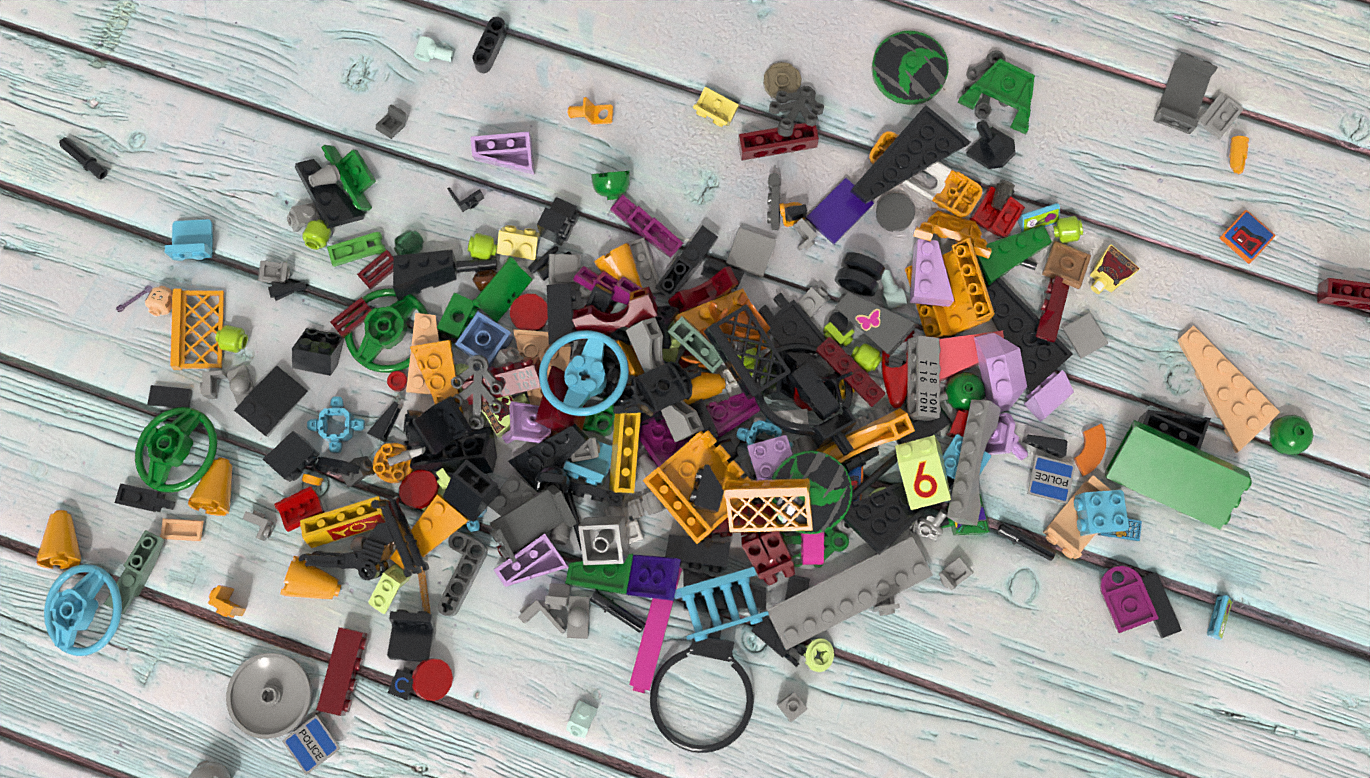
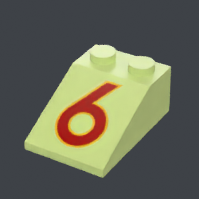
(923, 472)

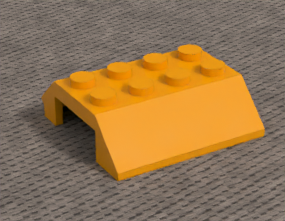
(676, 479)

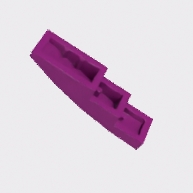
(646, 226)
(621, 288)

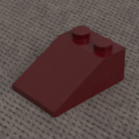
(551, 416)

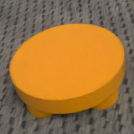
(394, 473)

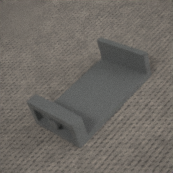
(1184, 93)
(531, 521)

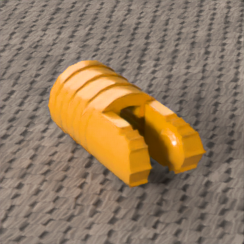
(1238, 153)

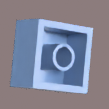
(484, 338)

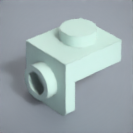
(581, 719)

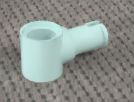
(427, 49)
(892, 295)

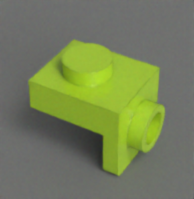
(831, 331)

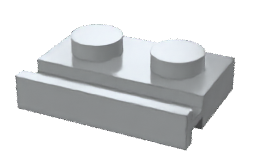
(1220, 115)

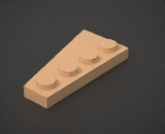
(424, 332)

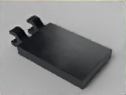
(792, 326)

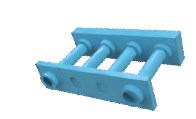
(706, 589)

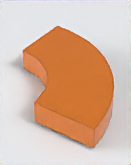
(1092, 451)

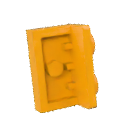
(219, 599)

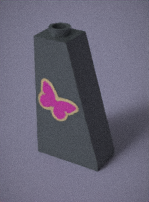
(879, 324)

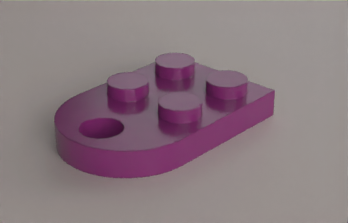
(1127, 600)

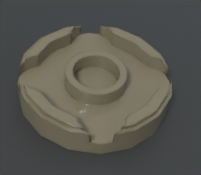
(781, 77)

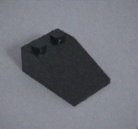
(271, 401)

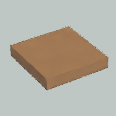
(1066, 263)

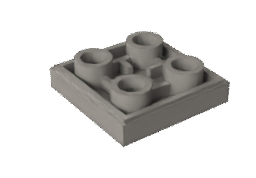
(751, 252)

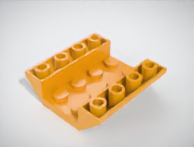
(971, 299)

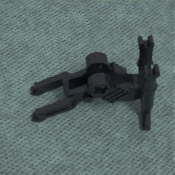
(377, 547)

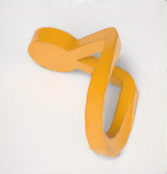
(782, 211)

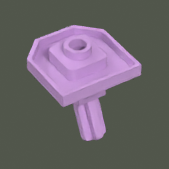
(523, 424)
(1004, 439)

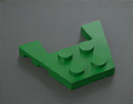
(1008, 85)

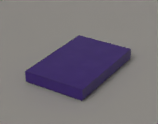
(838, 212)
(653, 577)

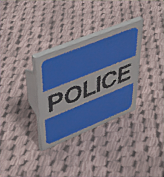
(1051, 479)
(311, 744)

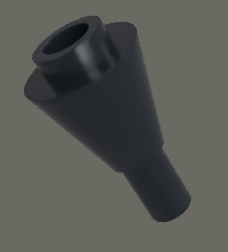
(281, 290)

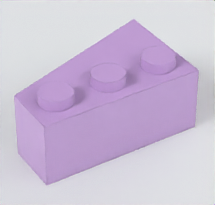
(505, 150)
(929, 275)
(532, 561)

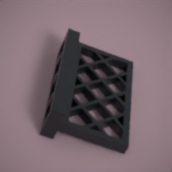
(732, 360)

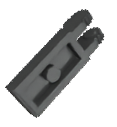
(774, 200)

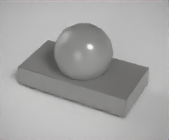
(240, 383)
(578, 617)

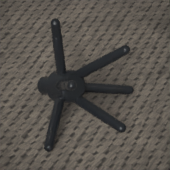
(832, 383)

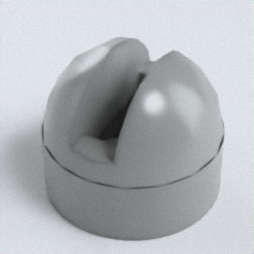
(358, 543)

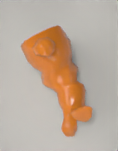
(727, 328)

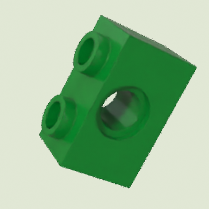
(457, 305)

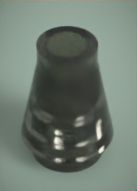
(1002, 193)

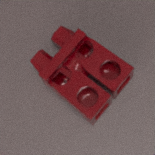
(770, 560)

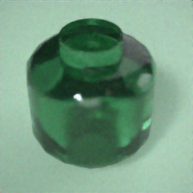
(408, 243)

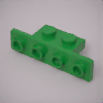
(353, 174)

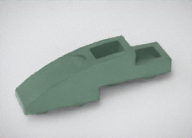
(138, 569)

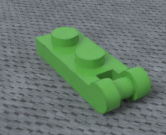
(356, 249)

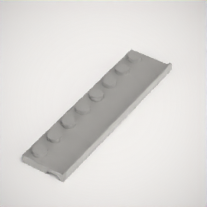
(849, 593)

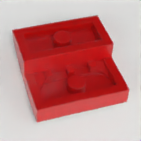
(997, 221)

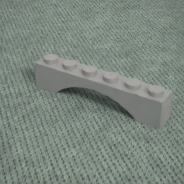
(647, 343)
(965, 496)

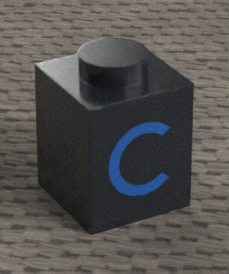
(402, 684)

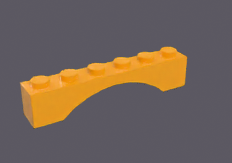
(883, 430)

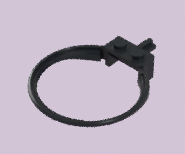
(820, 434)
(713, 648)

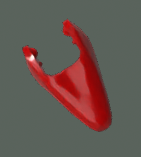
(895, 381)

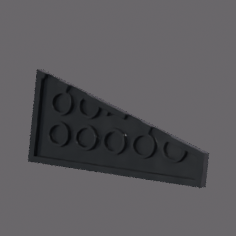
(917, 147)
(1020, 327)
(884, 516)

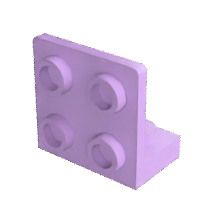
(768, 455)

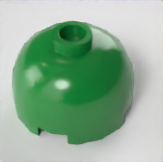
(611, 184)
(962, 389)
(1291, 434)

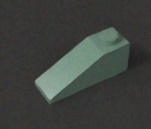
(696, 343)

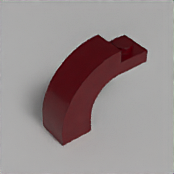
(710, 290)

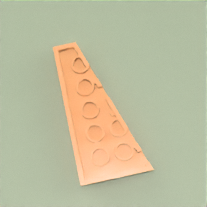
(534, 345)
(1232, 396)

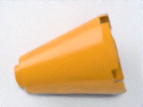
(619, 264)
(706, 386)
(214, 489)
(59, 542)
(309, 582)

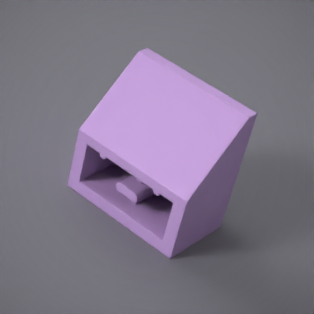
(1046, 399)

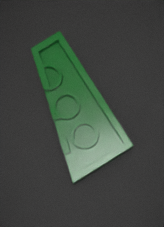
(1012, 252)

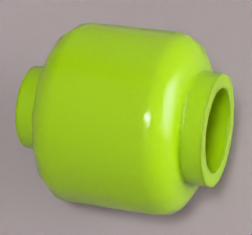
(1068, 229)
(316, 234)
(481, 246)
(231, 339)
(866, 357)

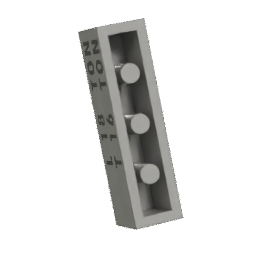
(923, 378)

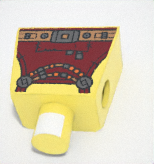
(1112, 270)

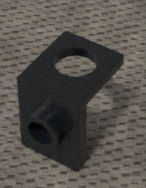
(469, 202)

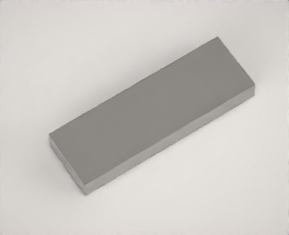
(644, 264)

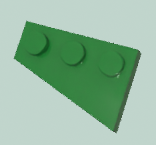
(602, 577)

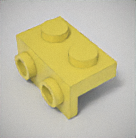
(716, 107)
(518, 242)

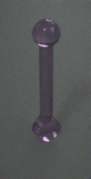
(120, 308)

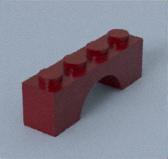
(640, 308)

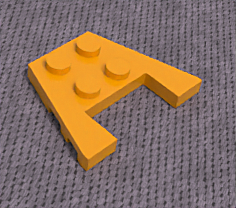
(953, 227)

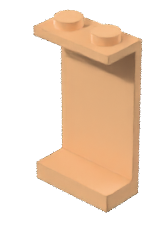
(1063, 527)

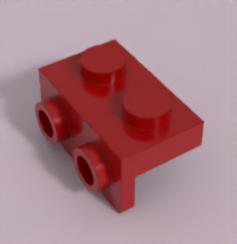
(299, 507)

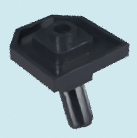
(993, 148)

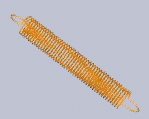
(423, 578)

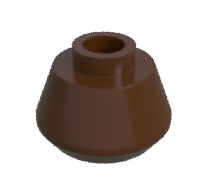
(482, 278)

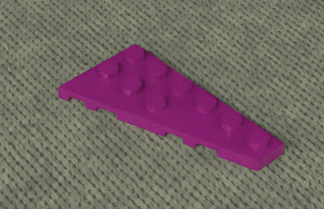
(724, 414)

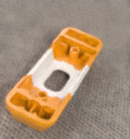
(953, 189)

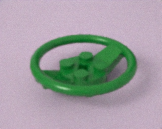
(375, 338)
(171, 446)

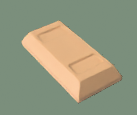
(181, 529)

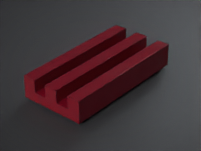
(373, 264)
(348, 311)

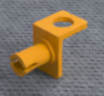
(591, 112)

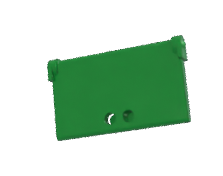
(501, 289)

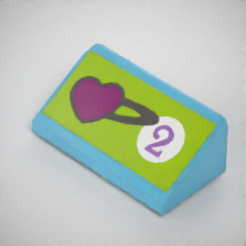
(1043, 216)
(1219, 617)

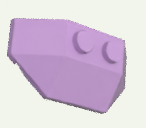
(1000, 370)

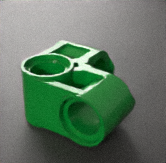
(593, 421)

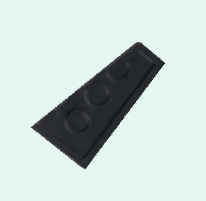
(329, 199)
(549, 452)
(758, 593)

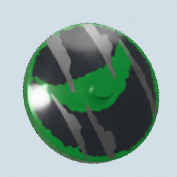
(910, 67)
(828, 490)

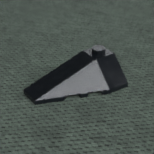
(476, 447)

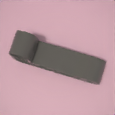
(458, 575)

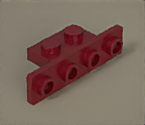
(1052, 309)
(844, 363)

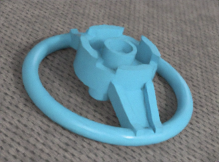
(587, 364)
(76, 608)

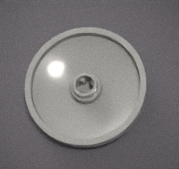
(269, 695)

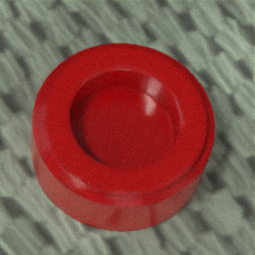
(397, 381)

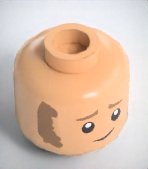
(159, 300)

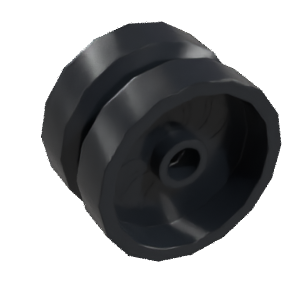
(859, 274)

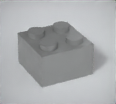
(603, 540)

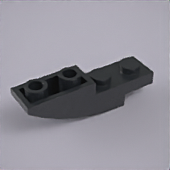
(687, 262)

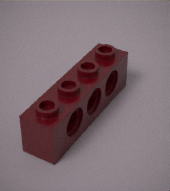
(770, 142)
(1344, 293)

